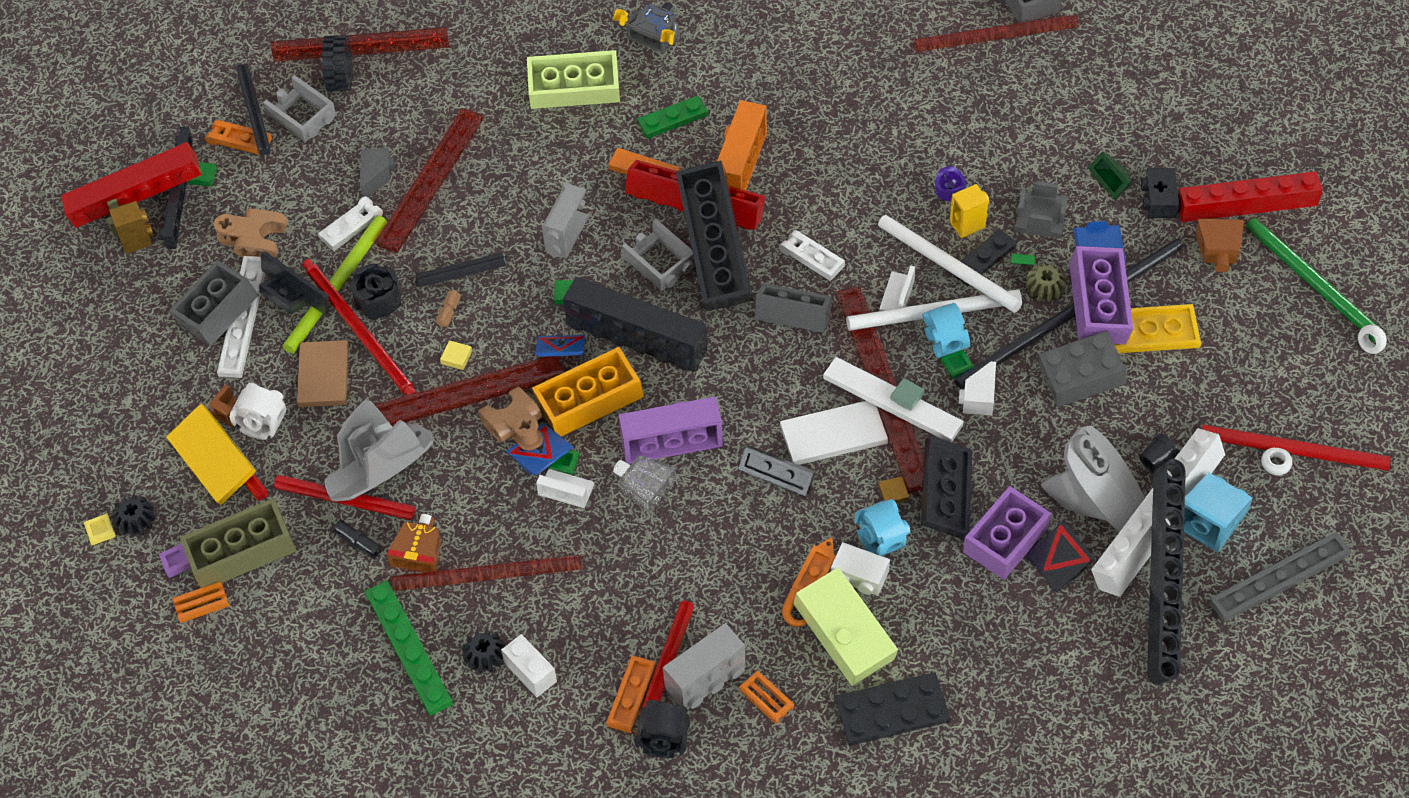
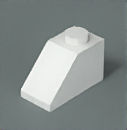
(979, 391)

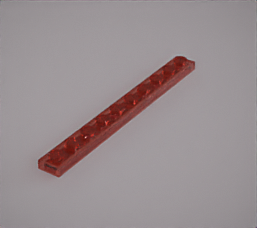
(875, 363)

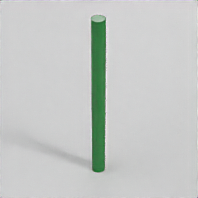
(1311, 276)

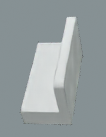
(898, 290)
(565, 488)

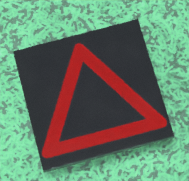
(1060, 556)

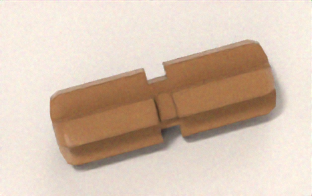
(446, 312)

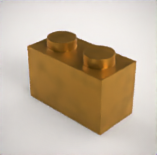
(132, 227)

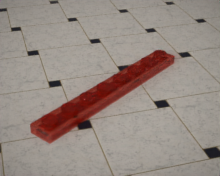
(364, 44)
(429, 180)
(470, 390)

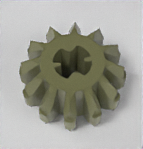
(1046, 282)

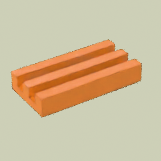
(198, 598)
(781, 711)

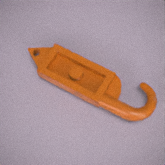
(816, 566)

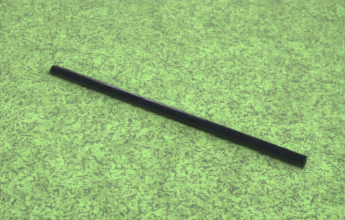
(1065, 315)

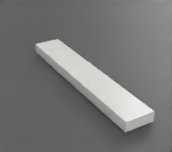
(239, 333)
(878, 393)

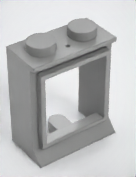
(309, 94)
(564, 222)
(672, 243)

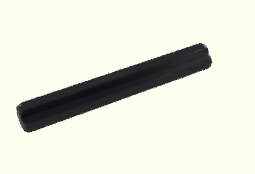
(461, 269)

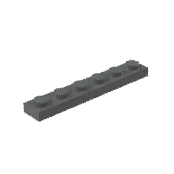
(1279, 577)

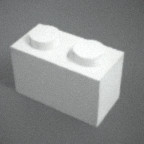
(862, 568)
(529, 665)

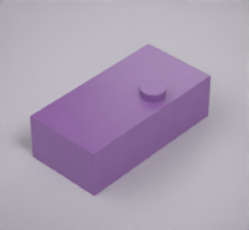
(1101, 293)
(671, 429)

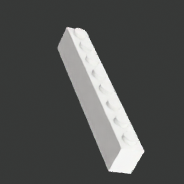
(1133, 543)

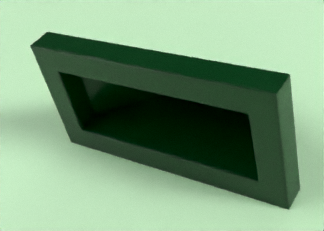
(1110, 174)

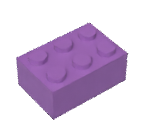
(1006, 532)

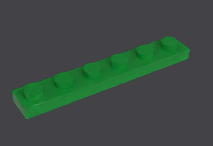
(408, 648)

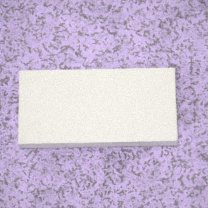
(833, 432)

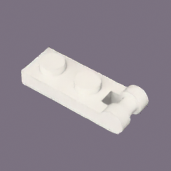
(350, 224)
(812, 255)

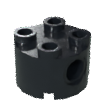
(376, 291)
(662, 729)

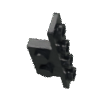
(289, 288)

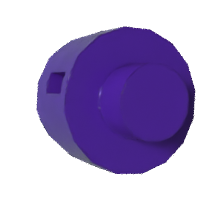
(949, 184)

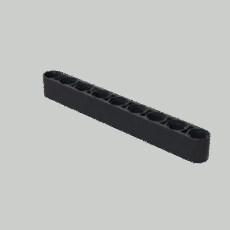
(1159, 580)

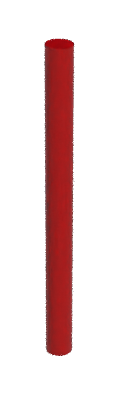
(1301, 448)

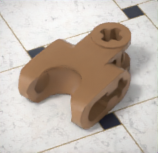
(248, 232)
(515, 421)

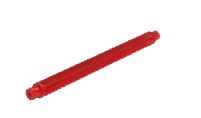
(359, 328)

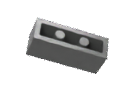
(793, 308)

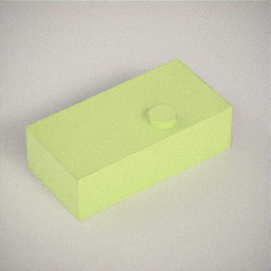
(573, 79)
(845, 626)

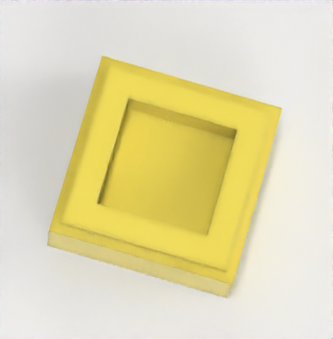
(456, 355)
(99, 529)

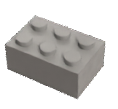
(705, 667)

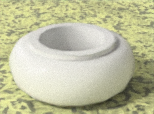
(1365, 343)
(1275, 469)

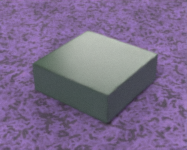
(907, 394)

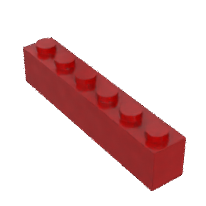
(131, 184)
(662, 187)
(1249, 196)

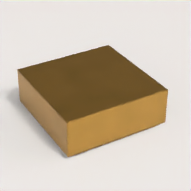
(894, 489)

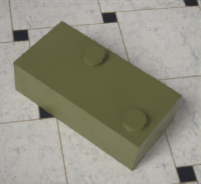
(238, 544)

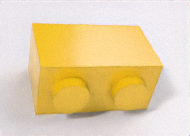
(969, 210)

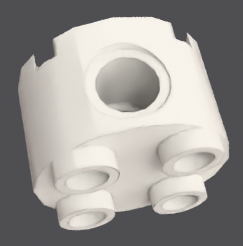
(258, 411)

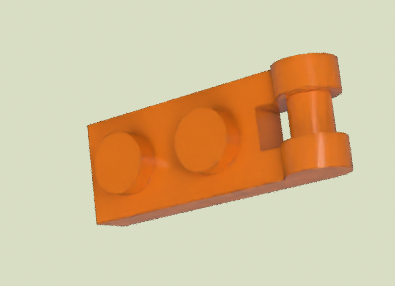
(233, 136)

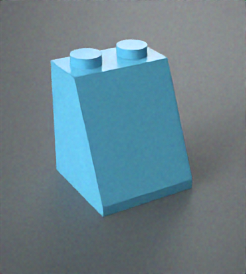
(1214, 511)

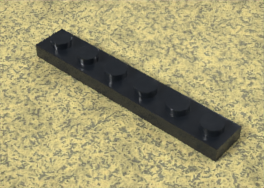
(175, 200)

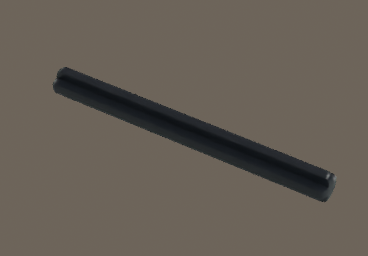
(253, 109)

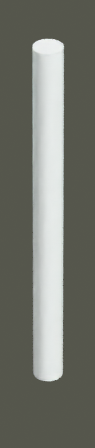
(950, 263)
(915, 312)

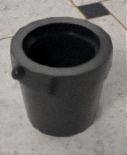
(1158, 452)

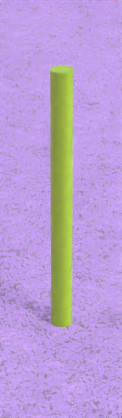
(337, 280)

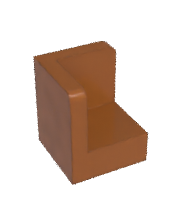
(222, 405)

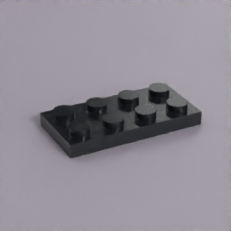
(946, 487)
(892, 709)

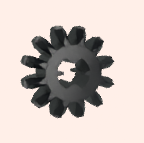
(133, 515)
(474, 647)

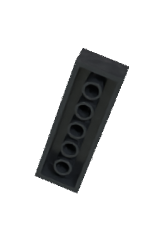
(714, 236)
(635, 324)

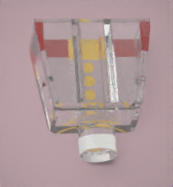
(645, 481)

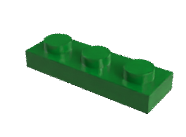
(672, 117)

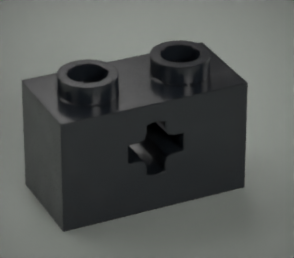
(1160, 192)

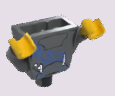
(651, 26)

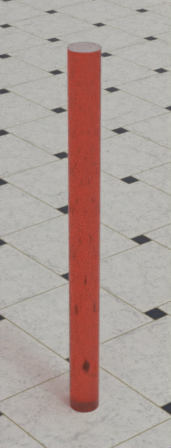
(995, 33)
(487, 572)

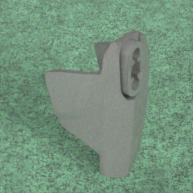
(373, 451)
(1096, 480)

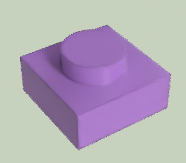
(175, 561)

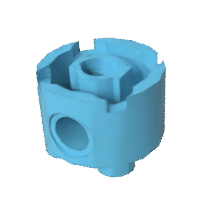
(946, 330)
(882, 528)

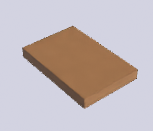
(323, 373)

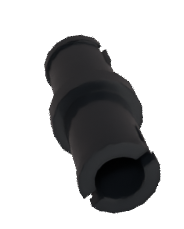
(357, 539)

